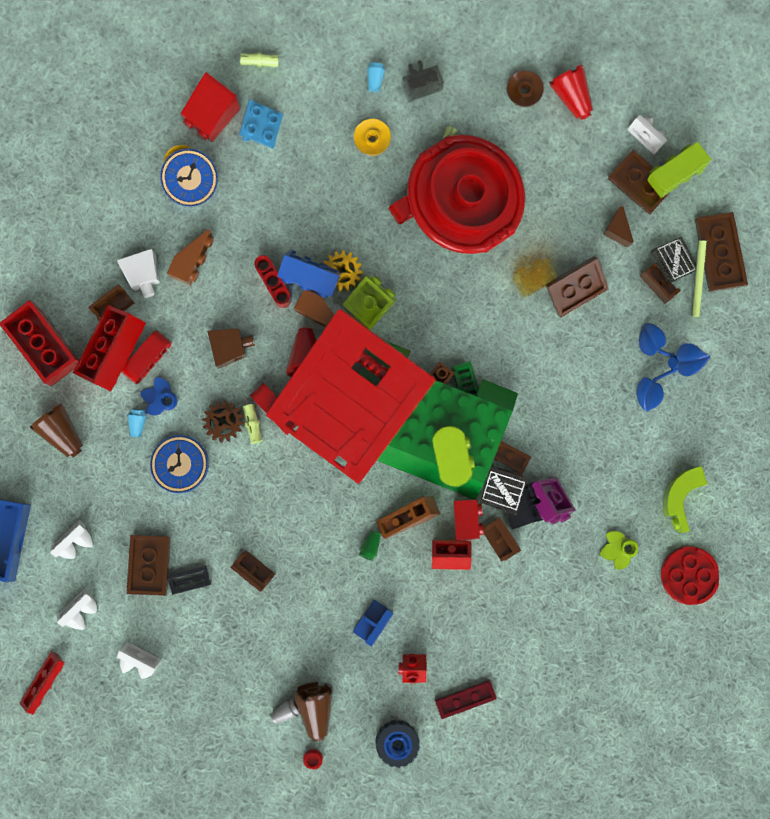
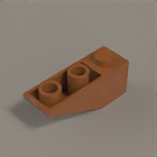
(187, 262)

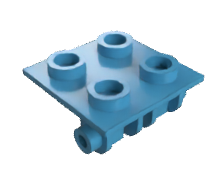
(260, 124)

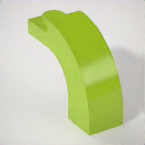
(676, 493)

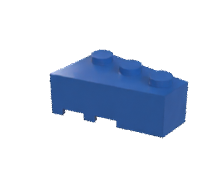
(308, 274)

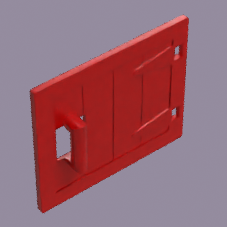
(339, 407)

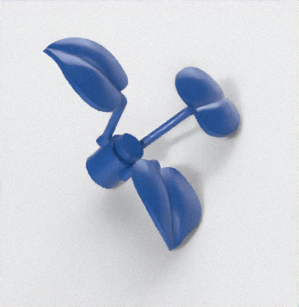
(687, 361)

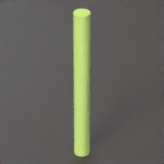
(699, 278)

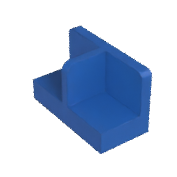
(373, 622)

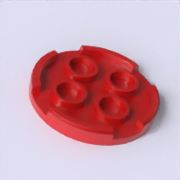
(690, 575)

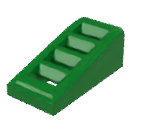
(457, 368)

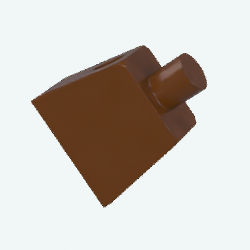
(228, 346)

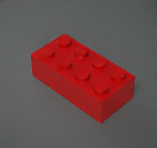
(40, 343)
(109, 347)

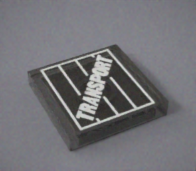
(674, 260)
(504, 490)

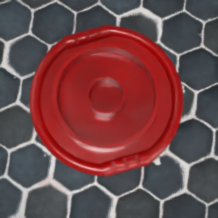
(466, 194)

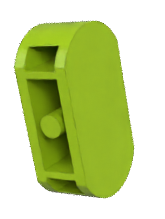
(452, 456)

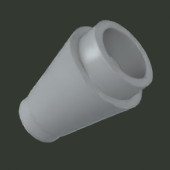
(286, 711)

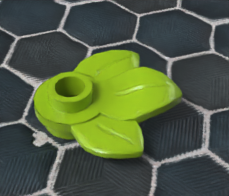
(616, 550)

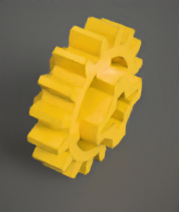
(345, 263)

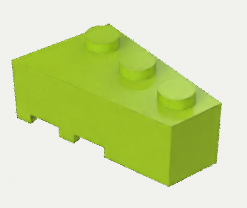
(679, 169)

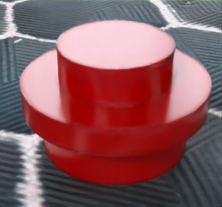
(313, 759)

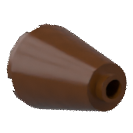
(58, 431)
(314, 708)

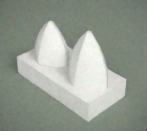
(643, 130)
(76, 534)
(70, 614)
(134, 656)

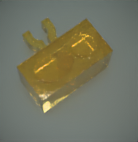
(534, 278)

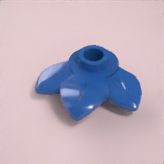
(156, 397)

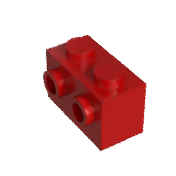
(467, 519)
(451, 554)

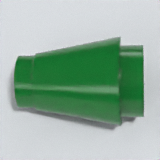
(370, 546)

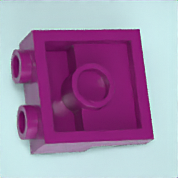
(554, 503)

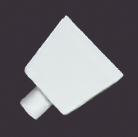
(141, 271)

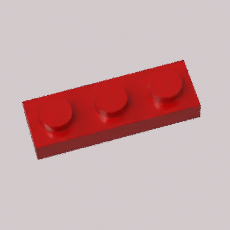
(42, 683)

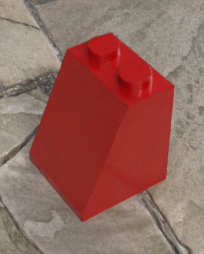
(210, 108)

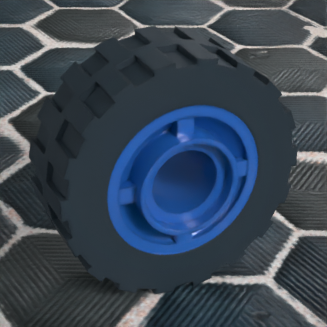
(397, 731)

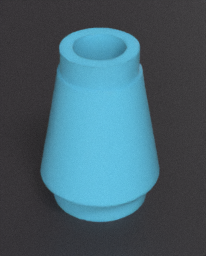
(375, 76)
(136, 422)

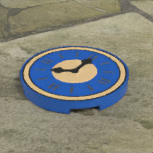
(189, 177)
(179, 464)

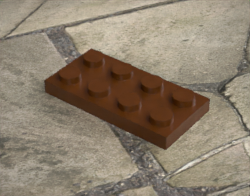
(723, 256)

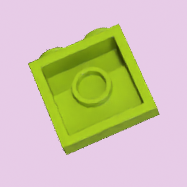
(370, 301)

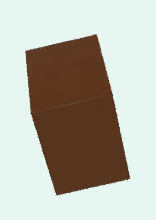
(619, 229)

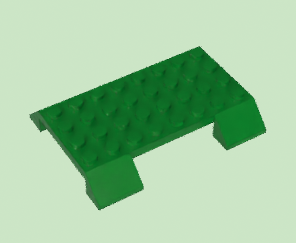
(478, 417)

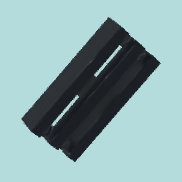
(172, 584)

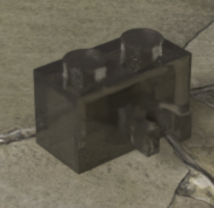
(422, 83)

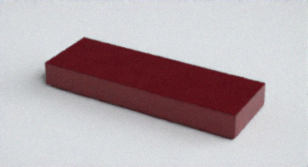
(465, 699)

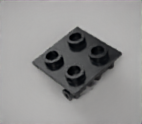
(527, 511)

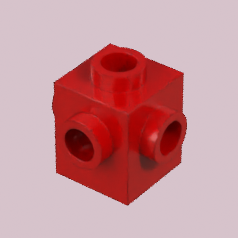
(413, 668)

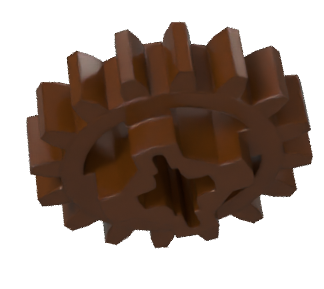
(218, 430)

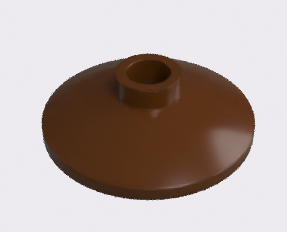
(525, 80)

